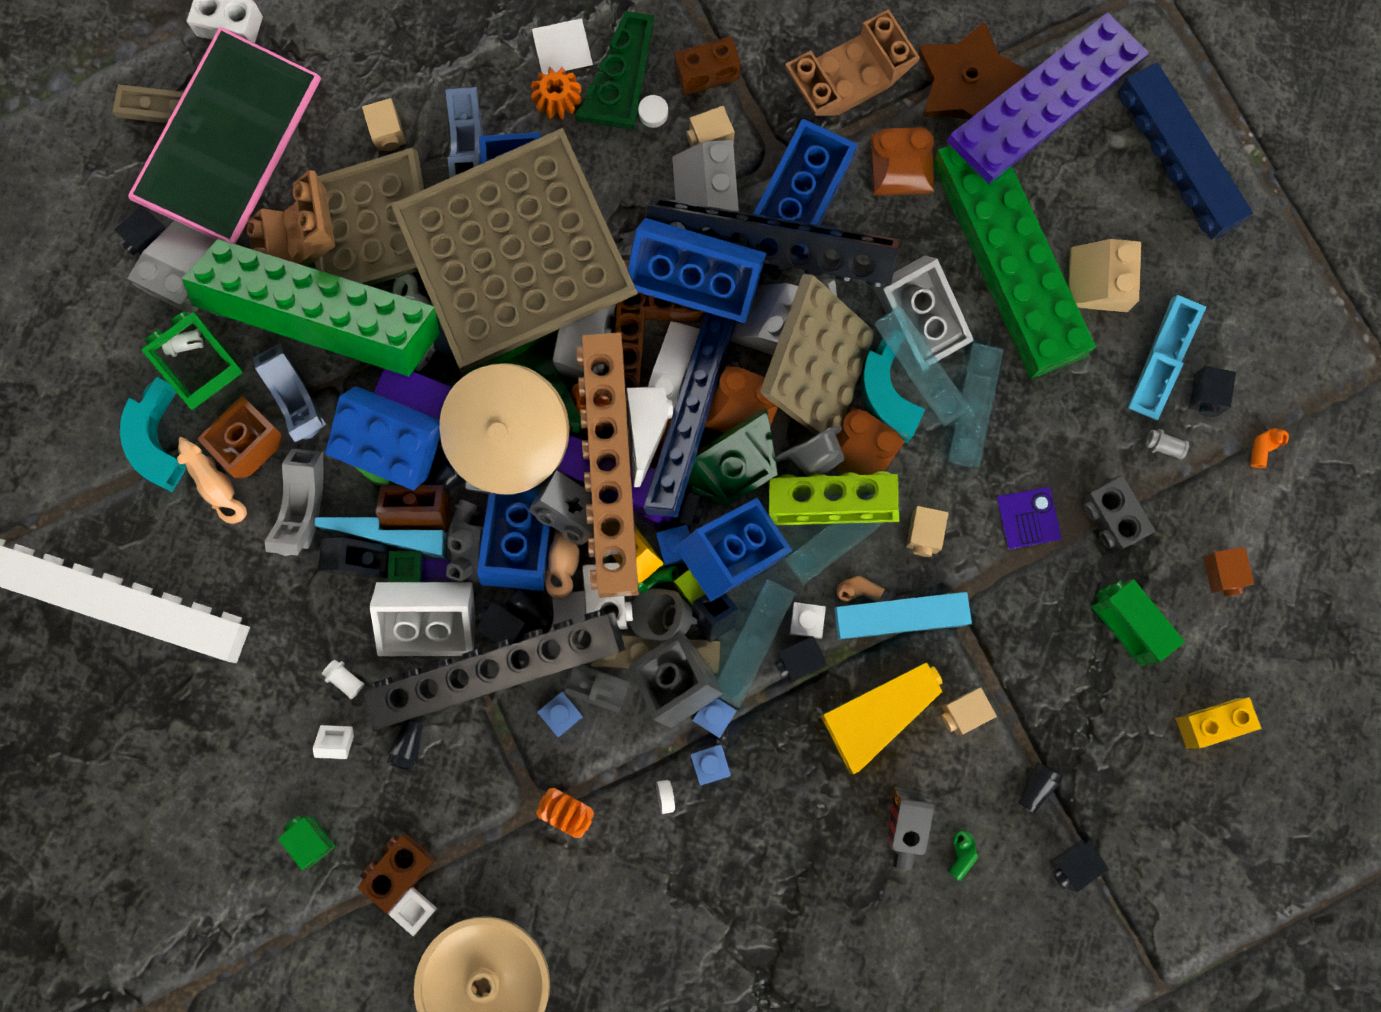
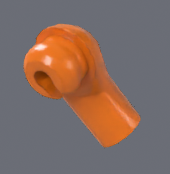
(1265, 443)

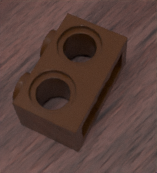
(707, 65)
(401, 877)

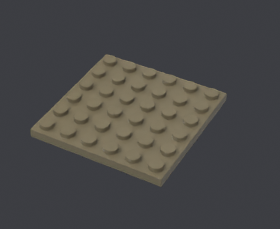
(513, 250)

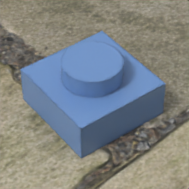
(560, 714)
(715, 717)
(710, 765)

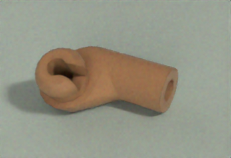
(858, 586)

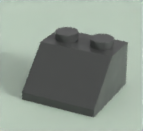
(675, 680)

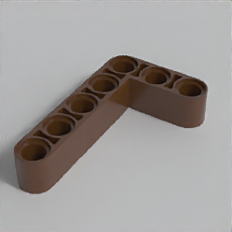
(636, 316)

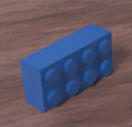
(807, 177)
(695, 270)

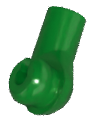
(661, 575)
(966, 854)

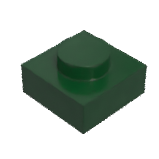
(405, 566)

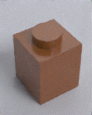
(1228, 571)

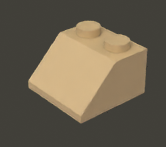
(1105, 274)

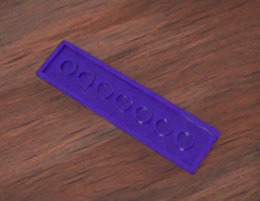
(1047, 98)

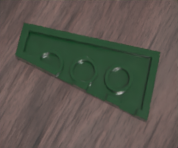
(620, 76)

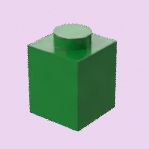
(305, 841)

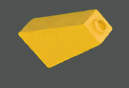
(877, 717)

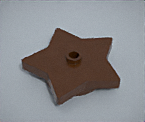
(967, 75)

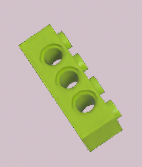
(847, 509)

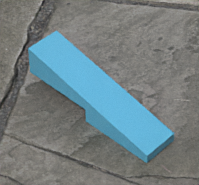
(1166, 356)
(370, 529)
(903, 616)

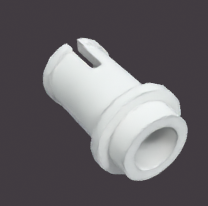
(184, 342)
(342, 678)

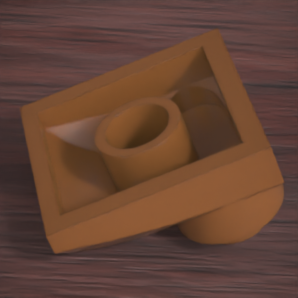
(902, 161)
(737, 400)
(241, 439)
(866, 444)

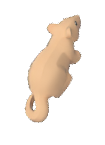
(211, 484)
(563, 563)

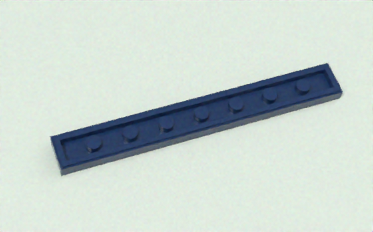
(689, 417)

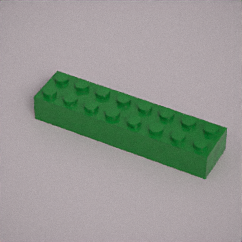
(1016, 265)
(312, 306)

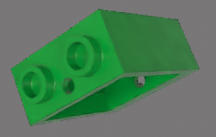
(179, 324)
(1136, 622)

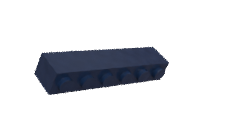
(1184, 151)

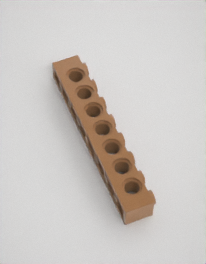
(608, 351)

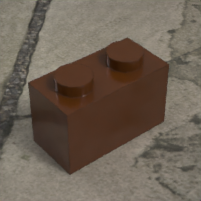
(413, 509)

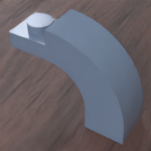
(464, 129)
(290, 392)

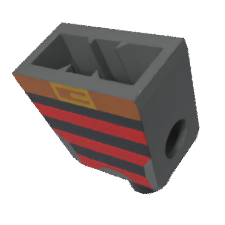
(909, 812)

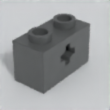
(563, 506)

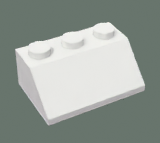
(423, 618)

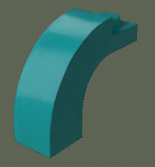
(882, 399)
(140, 436)

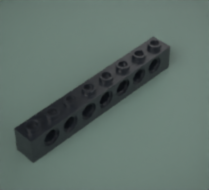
(787, 234)
(387, 708)

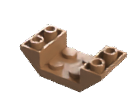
(855, 68)
(299, 232)

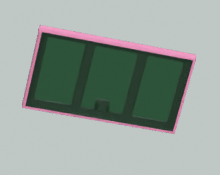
(225, 137)

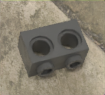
(1125, 510)

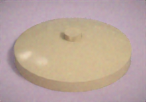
(504, 428)
(482, 968)

